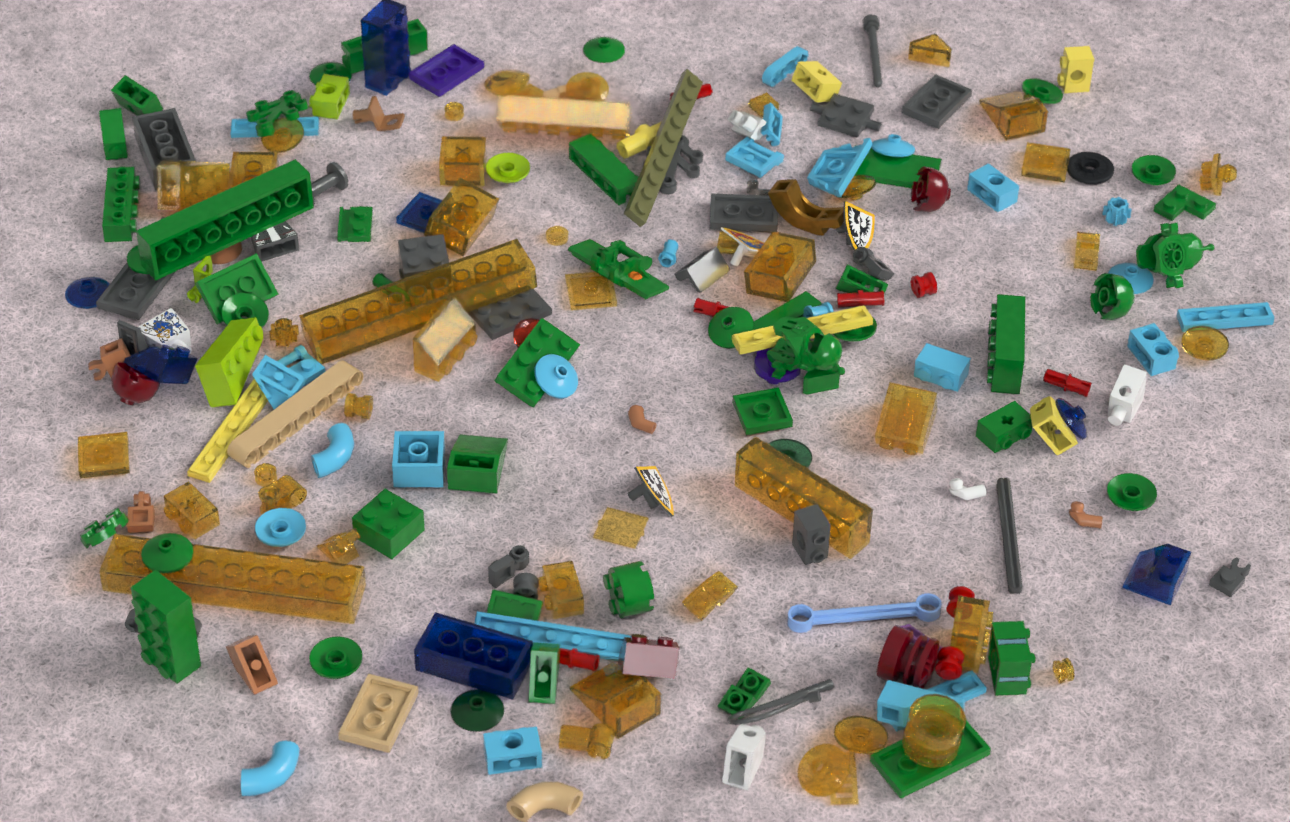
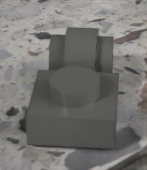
(877, 269)
(504, 568)

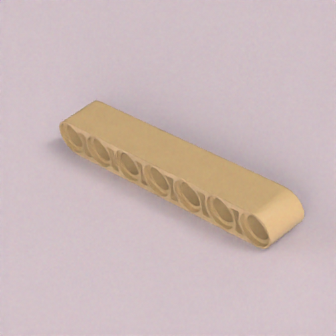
(294, 413)

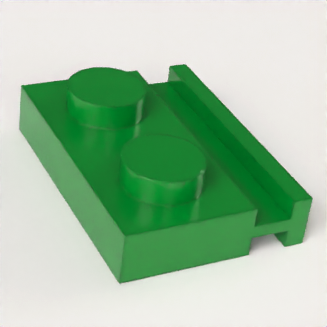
(355, 224)

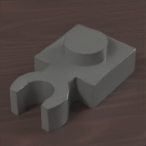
(1230, 579)

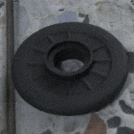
(1103, 168)

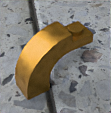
(800, 212)

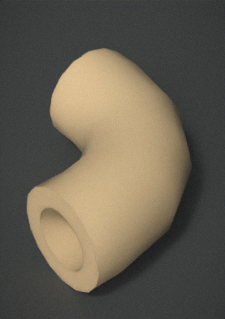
(544, 796)

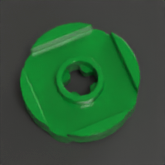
(99, 532)

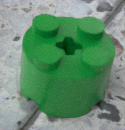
(629, 589)

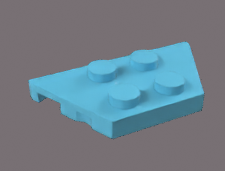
(837, 167)

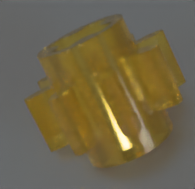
(283, 332)

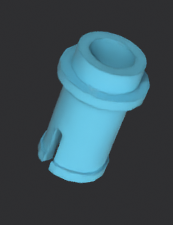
(668, 255)

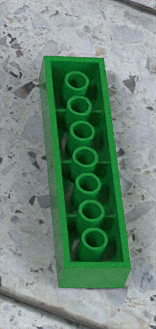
(225, 219)

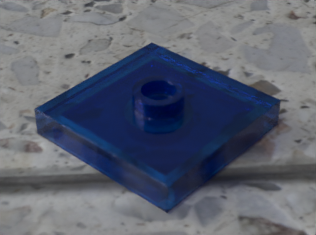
(418, 211)

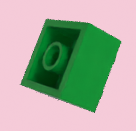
(388, 523)

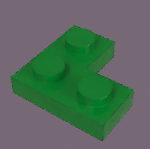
(1184, 199)

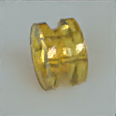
(454, 111)
(264, 469)
(1063, 670)

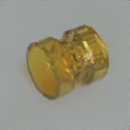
(361, 406)

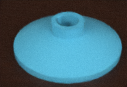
(893, 146)
(1139, 278)
(556, 376)
(280, 527)

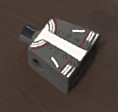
(275, 241)

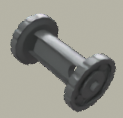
(335, 177)

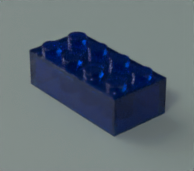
(385, 46)
(473, 655)

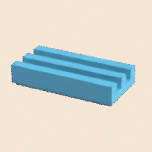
(773, 127)

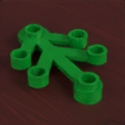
(274, 109)

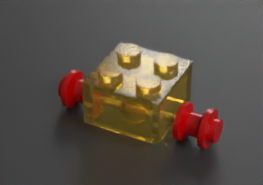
(968, 634)

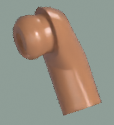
(1083, 518)

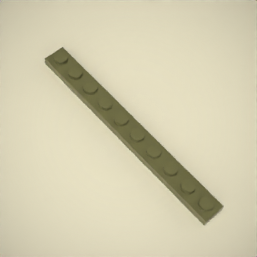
(663, 148)

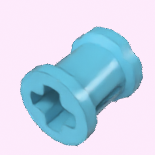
(824, 308)

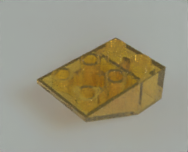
(1016, 114)
(188, 182)
(619, 698)

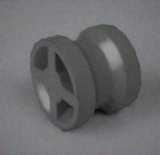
(526, 585)

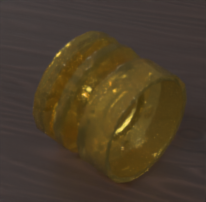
(934, 730)

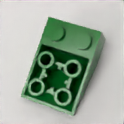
(476, 463)

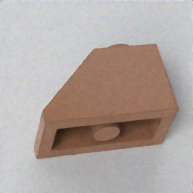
(252, 663)

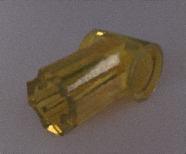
(594, 740)

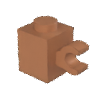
(110, 356)

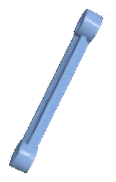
(864, 613)

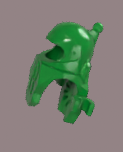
(1171, 253)
(799, 352)

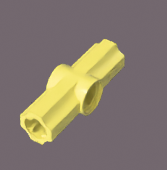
(639, 141)

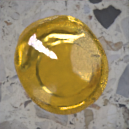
(507, 82)

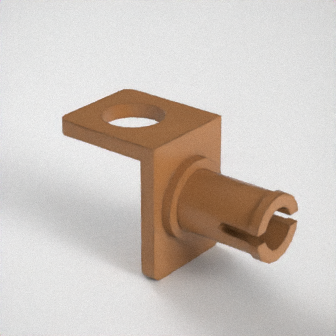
(375, 114)

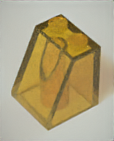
(906, 419)

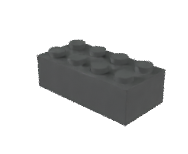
(161, 138)

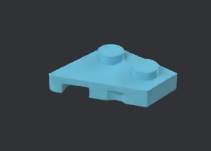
(277, 381)

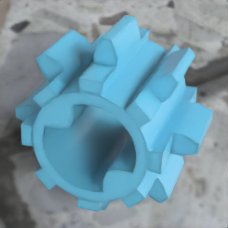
(1117, 211)

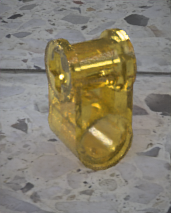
(282, 494)

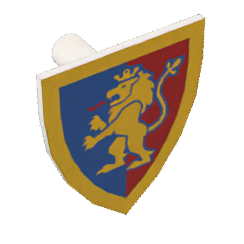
(747, 245)

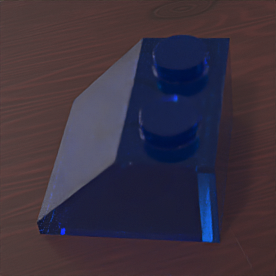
(164, 364)
(1158, 572)

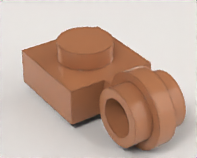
(142, 514)

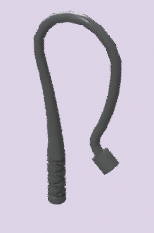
(809, 693)

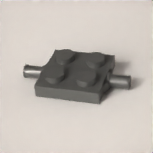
(846, 115)

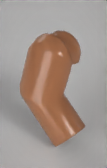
(638, 419)

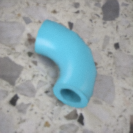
(337, 452)
(273, 773)

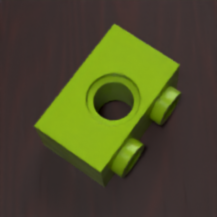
(330, 96)

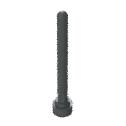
(871, 25)

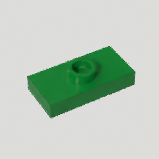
(514, 605)

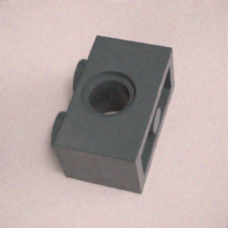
(811, 534)

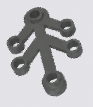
(669, 184)

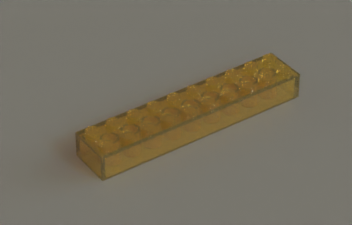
(412, 301)
(247, 580)

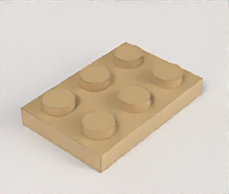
(378, 713)

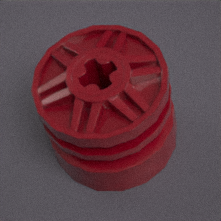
(902, 656)

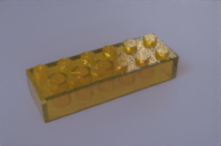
(564, 115)
(789, 486)

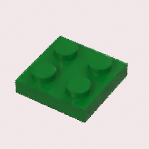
(762, 411)

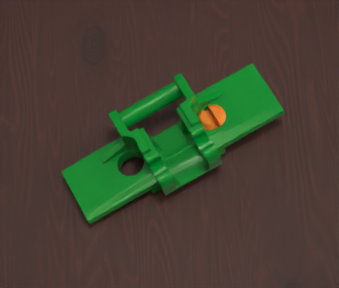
(626, 273)

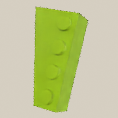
(229, 361)

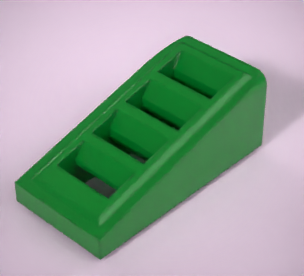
(852, 275)

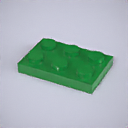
(241, 277)

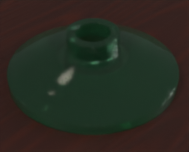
(794, 449)

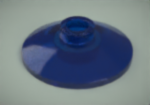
(85, 292)
(1073, 417)

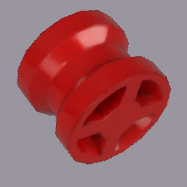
(924, 285)

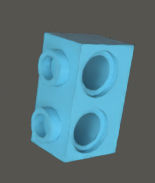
(1153, 349)

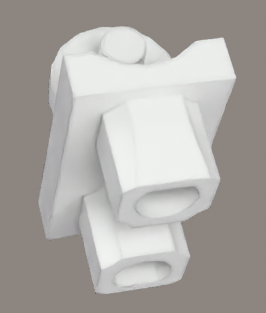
(747, 124)

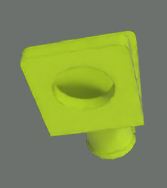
(198, 275)

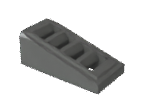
(132, 337)

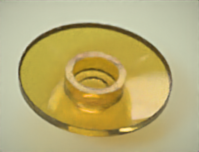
(587, 87)
(286, 136)
(858, 187)
(1205, 343)
(861, 734)
(830, 776)

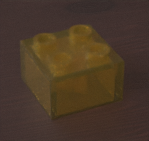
(462, 159)

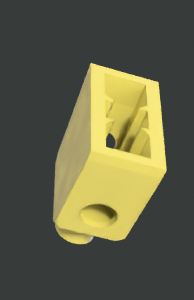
(1046, 420)

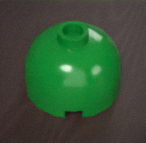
(1112, 291)

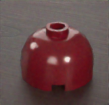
(930, 186)
(132, 384)

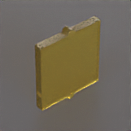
(621, 527)

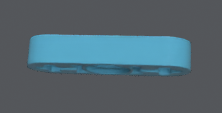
(785, 65)

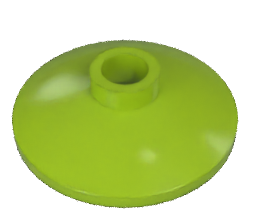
(507, 167)

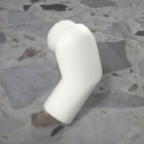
(966, 493)

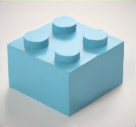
(418, 459)

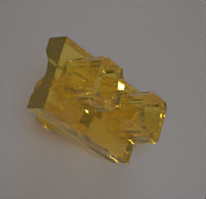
(1215, 174)

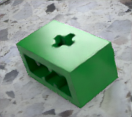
(135, 97)
(1004, 427)

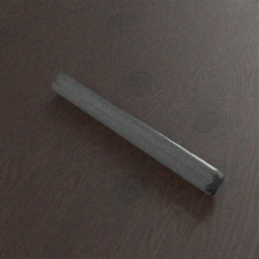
(1009, 536)

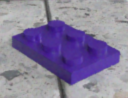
(446, 70)

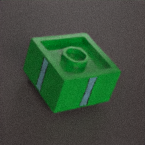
(1010, 658)

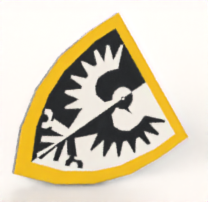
(858, 226)
(652, 489)

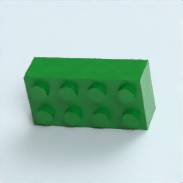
(1006, 344)
(166, 627)

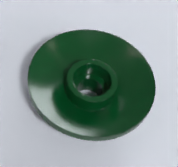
(479, 717)

